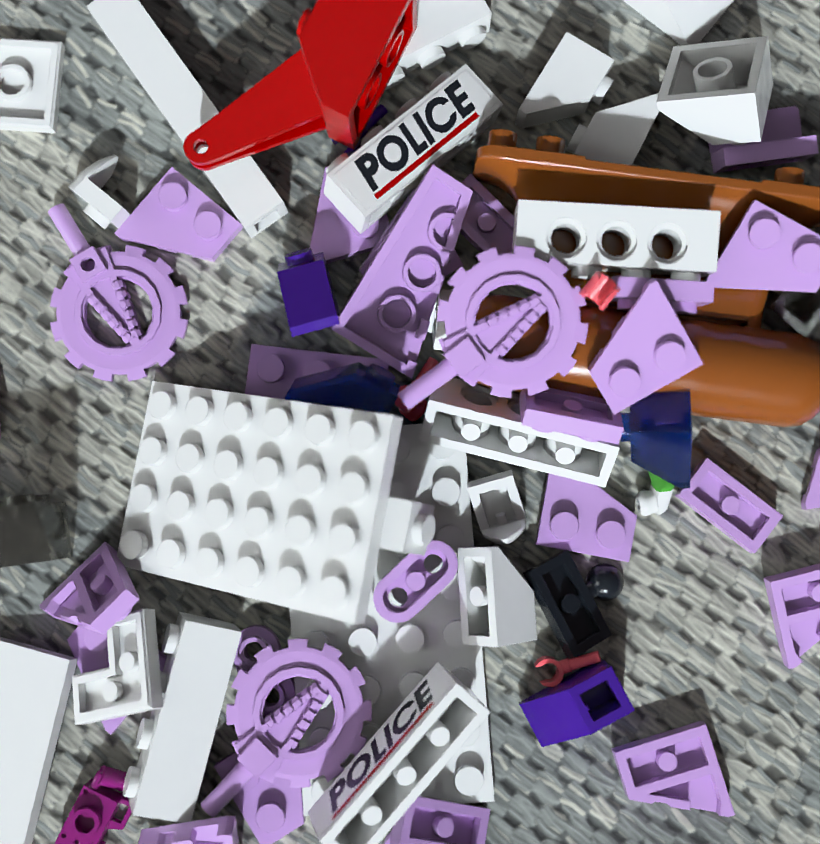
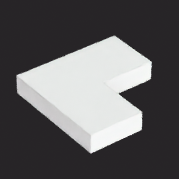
(133, 673)

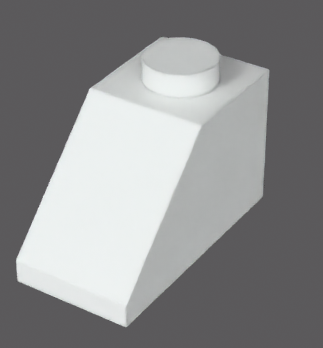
(567, 84)
(616, 132)
(407, 526)
(494, 599)

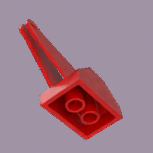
(327, 84)

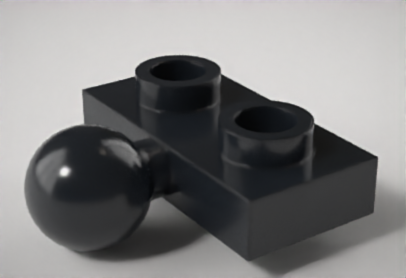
(570, 600)

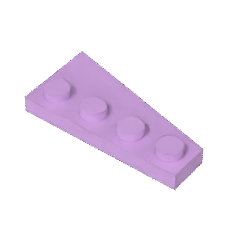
(400, 287)

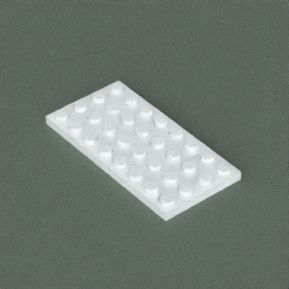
(401, 654)

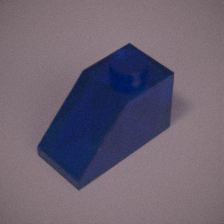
(348, 387)
(661, 435)

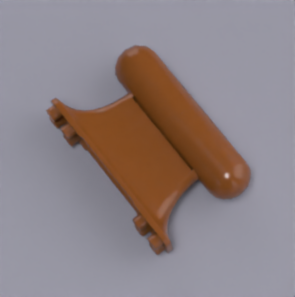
(745, 369)

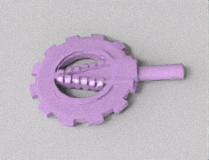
(98, 279)
(477, 347)
(269, 743)

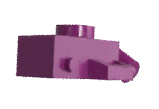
(96, 809)

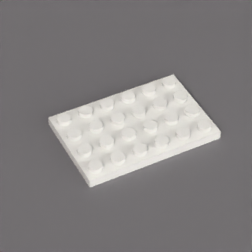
(261, 497)

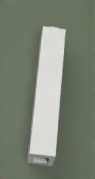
(185, 107)

